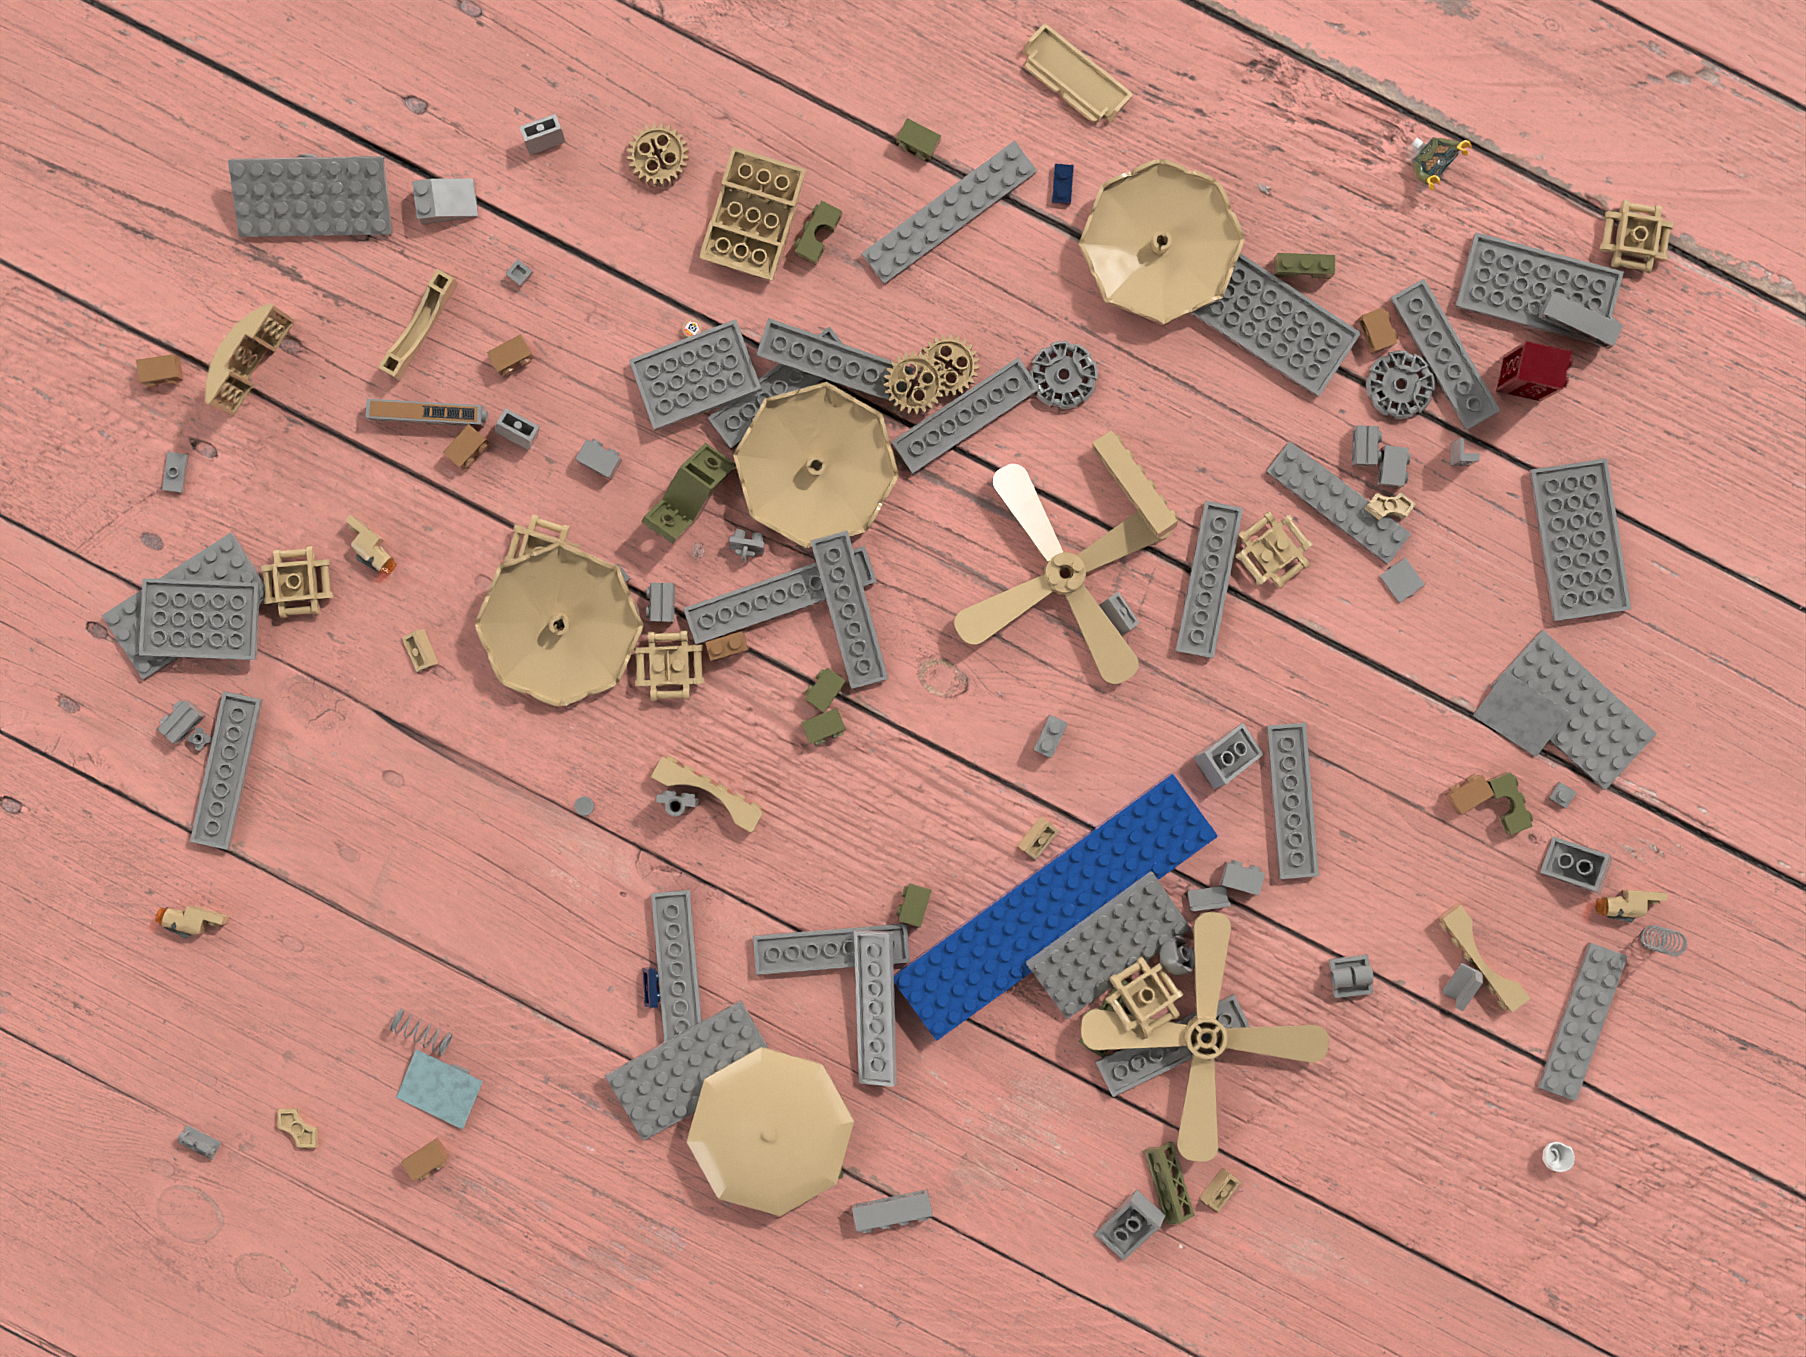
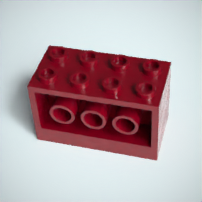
(1534, 371)

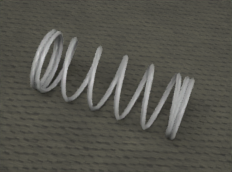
(1665, 932)
(442, 1047)

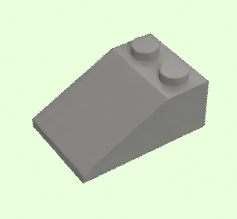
(444, 199)
(1228, 756)
(1576, 865)
(1130, 1225)

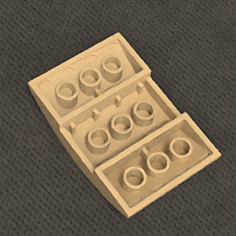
(753, 214)
(241, 353)

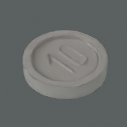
(584, 805)

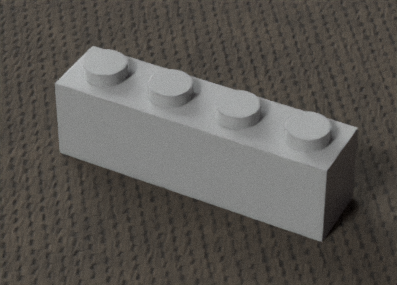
(1580, 320)
(892, 1210)

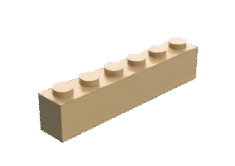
(1134, 484)

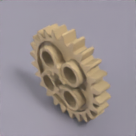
(642, 161)
(958, 351)
(930, 389)

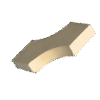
(1382, 506)
(291, 1121)

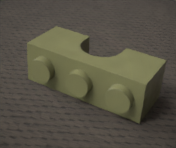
(824, 217)
(1308, 264)
(1517, 817)

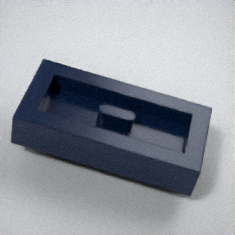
(1062, 183)
(651, 995)

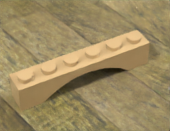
(434, 300)
(743, 813)
(1459, 925)

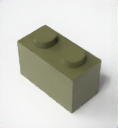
(918, 139)
(825, 689)
(824, 726)
(914, 904)

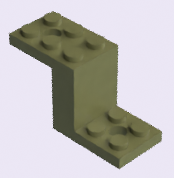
(688, 493)

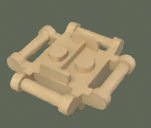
(1637, 236)
(536, 540)
(1273, 550)
(296, 581)
(669, 665)
(1144, 996)

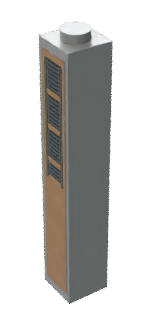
(426, 412)

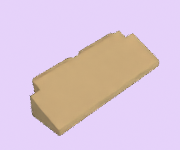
(1074, 76)

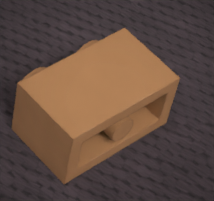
(1378, 330)
(510, 355)
(159, 370)
(466, 447)
(727, 646)
(1469, 794)
(425, 1159)

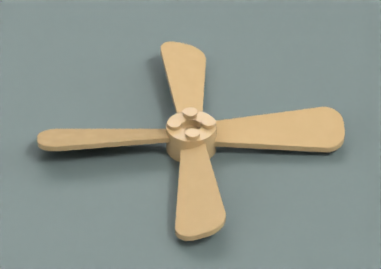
(1108, 648)
(1198, 1123)

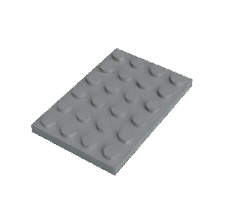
(695, 375)
(199, 619)

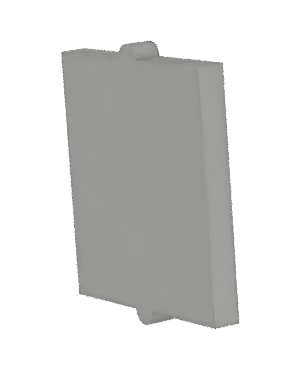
(1402, 580)

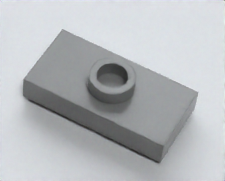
(175, 472)

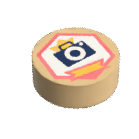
(691, 327)

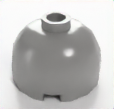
(1177, 957)

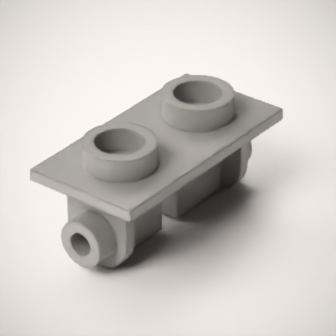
(199, 1142)

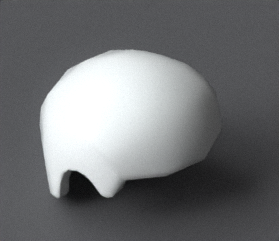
(1558, 1157)

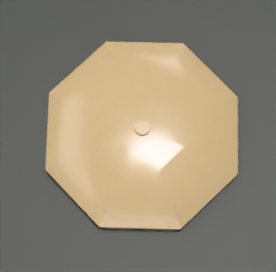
(1161, 241)
(816, 464)
(558, 624)
(770, 1131)

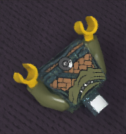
(1435, 158)

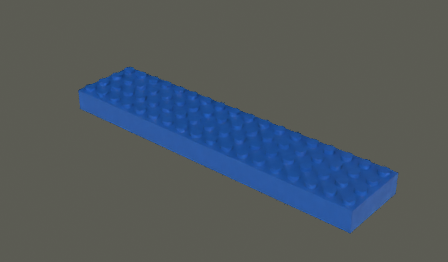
(993, 946)

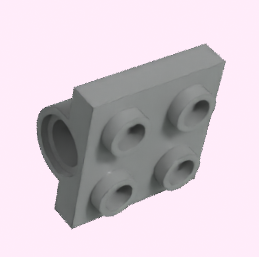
(669, 797)
(1351, 976)

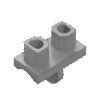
(746, 547)

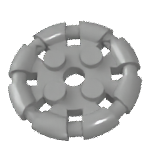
(1075, 370)
(1390, 390)

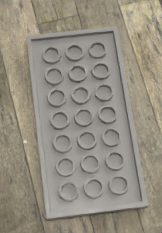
(310, 196)
(1516, 279)
(1280, 326)
(1580, 539)
(218, 562)
(1600, 729)
(1107, 942)
(668, 1079)

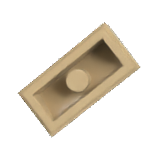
(420, 650)
(1038, 838)
(1220, 1190)

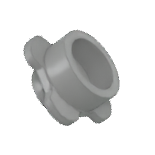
(205, 738)

